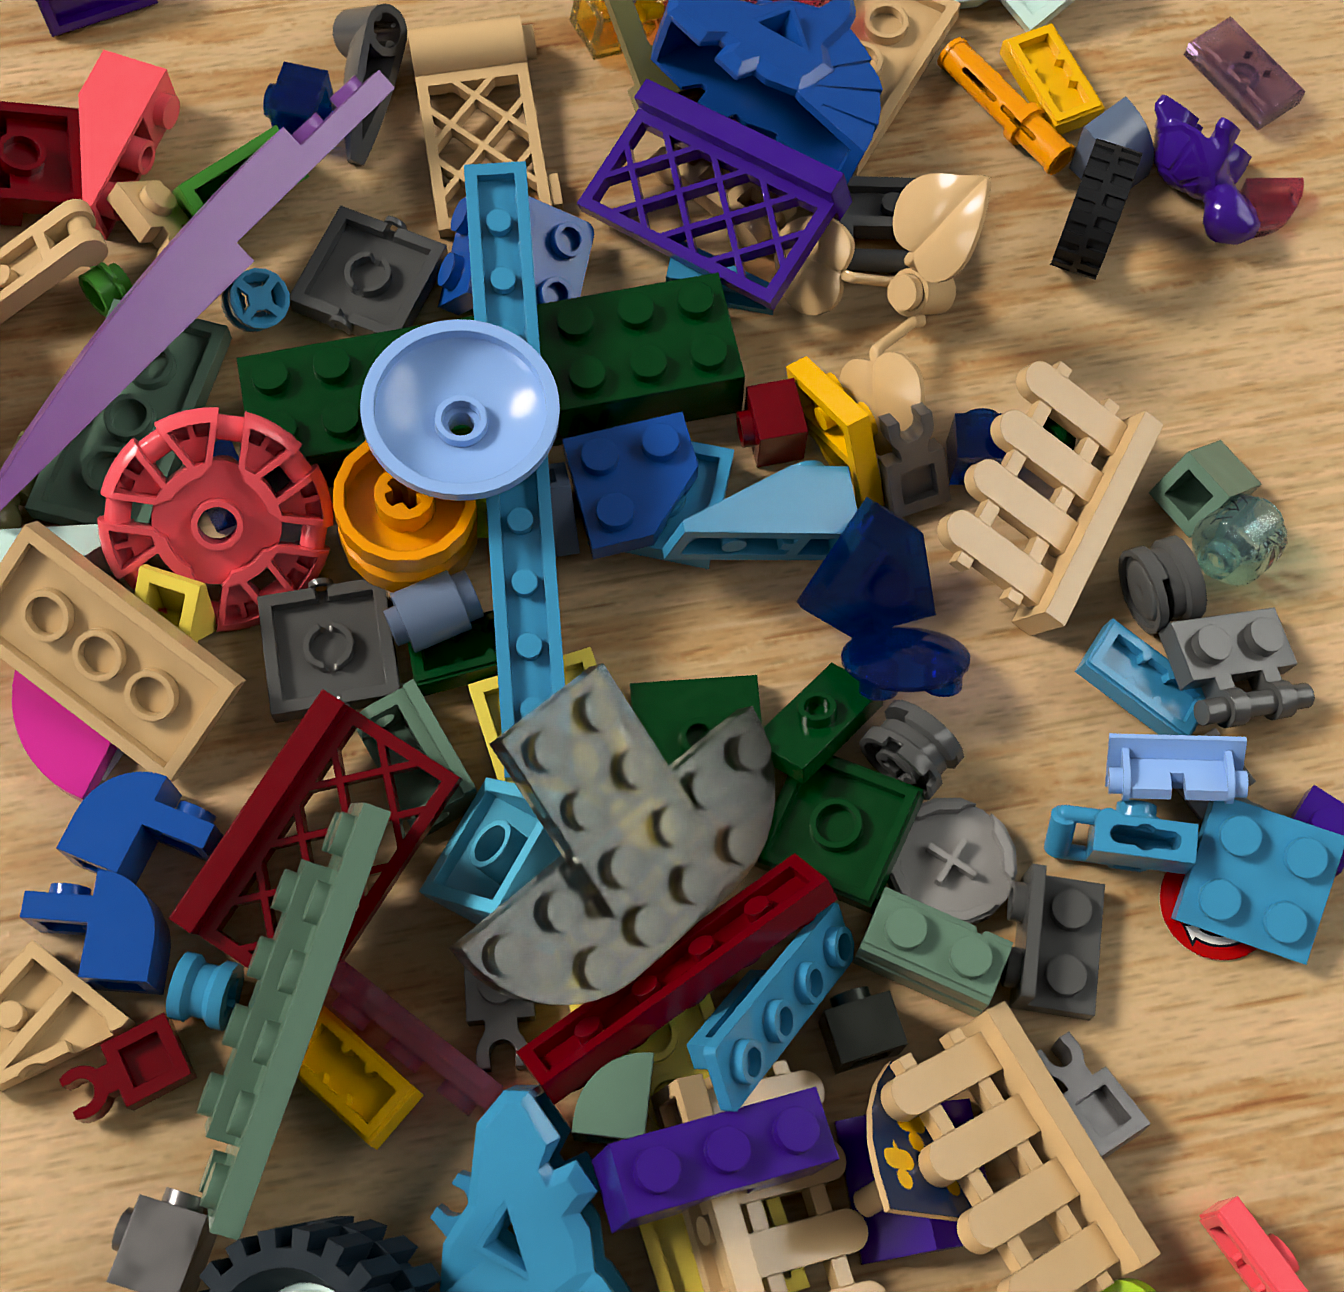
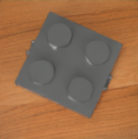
(367, 275)
(327, 643)

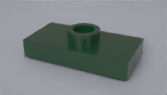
(457, 660)
(818, 723)

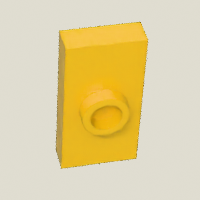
(1051, 78)
(356, 1080)

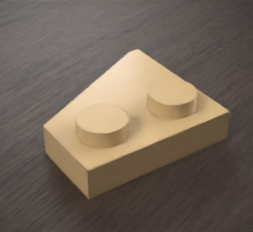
(49, 1016)

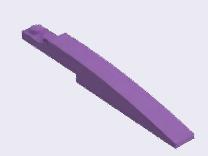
(182, 281)

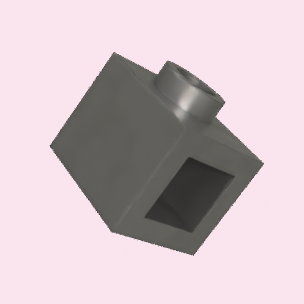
(162, 1244)

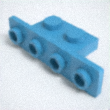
(770, 1008)

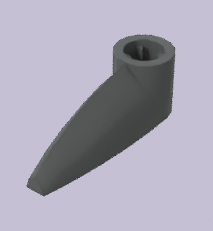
(371, 41)

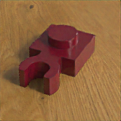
(138, 1067)

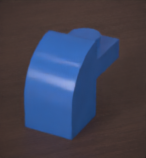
(128, 817)
(122, 927)

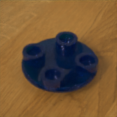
(905, 661)

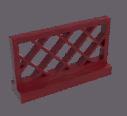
(281, 801)

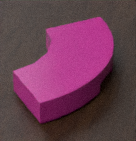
(58, 741)

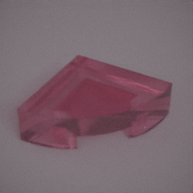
(1274, 200)

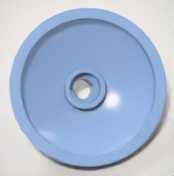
(451, 378)

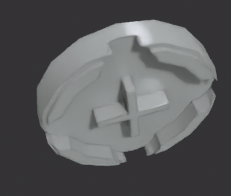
(956, 860)

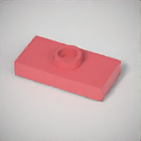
(1258, 1258)

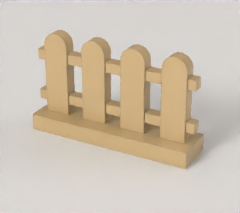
(1078, 518)
(1046, 1143)
(732, 1231)

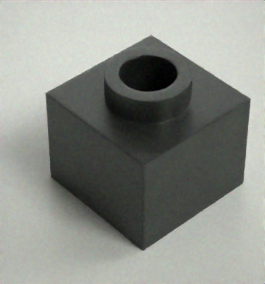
(861, 1029)

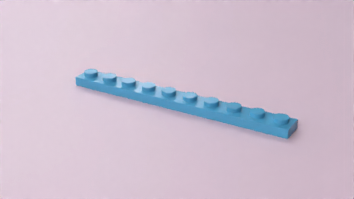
(521, 517)

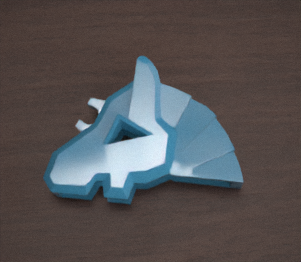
(547, 1199)

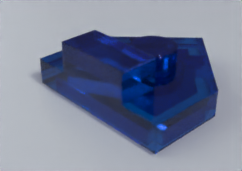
(872, 575)

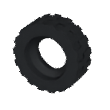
(1096, 208)

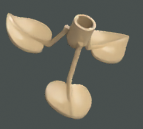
(939, 226)

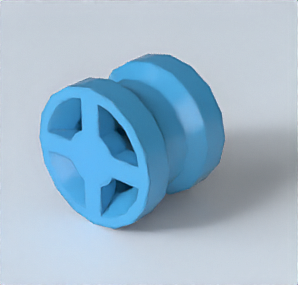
(263, 292)
(204, 990)

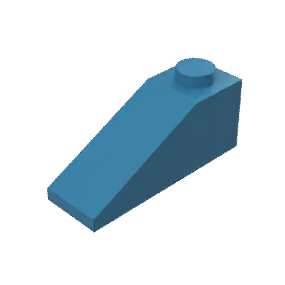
(778, 518)

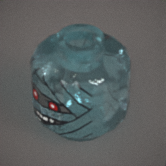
(1241, 539)

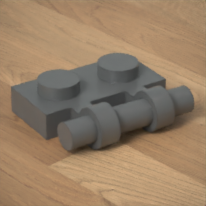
(1232, 649)

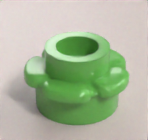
(103, 285)

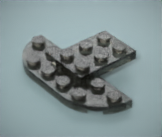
(636, 838)

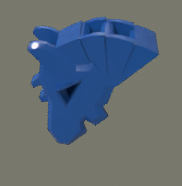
(777, 70)

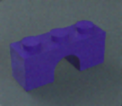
(713, 1157)

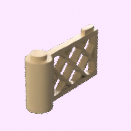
(479, 58)

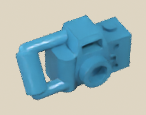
(1123, 838)

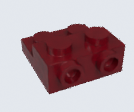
(37, 159)

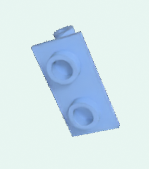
(1155, 764)

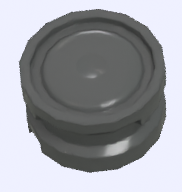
(1162, 583)
(912, 747)

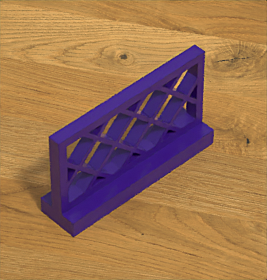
(748, 158)

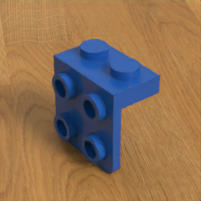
(559, 256)

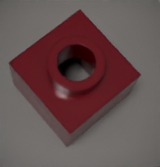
(773, 423)

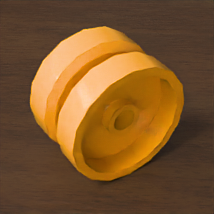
(396, 532)

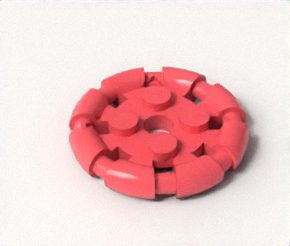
(221, 483)

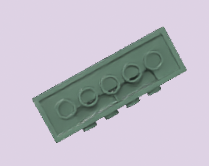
(277, 1025)

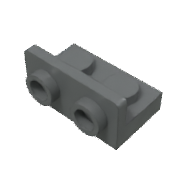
(1055, 944)

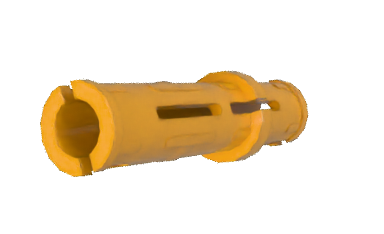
(1021, 120)

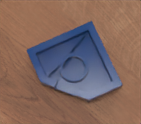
(630, 480)

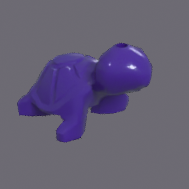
(1205, 170)

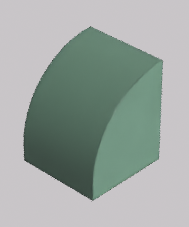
(1202, 483)
(615, 1101)

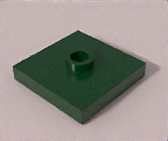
(687, 710)
(845, 827)

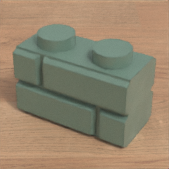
(933, 953)

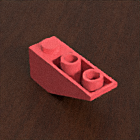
(121, 122)

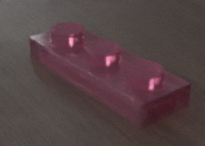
(412, 1041)

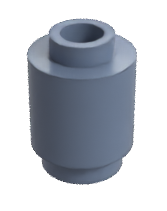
(433, 610)

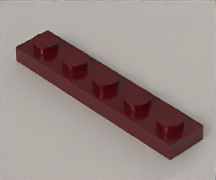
(681, 978)

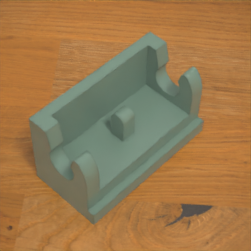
(412, 720)

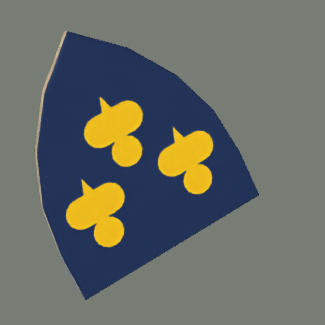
(894, 1162)

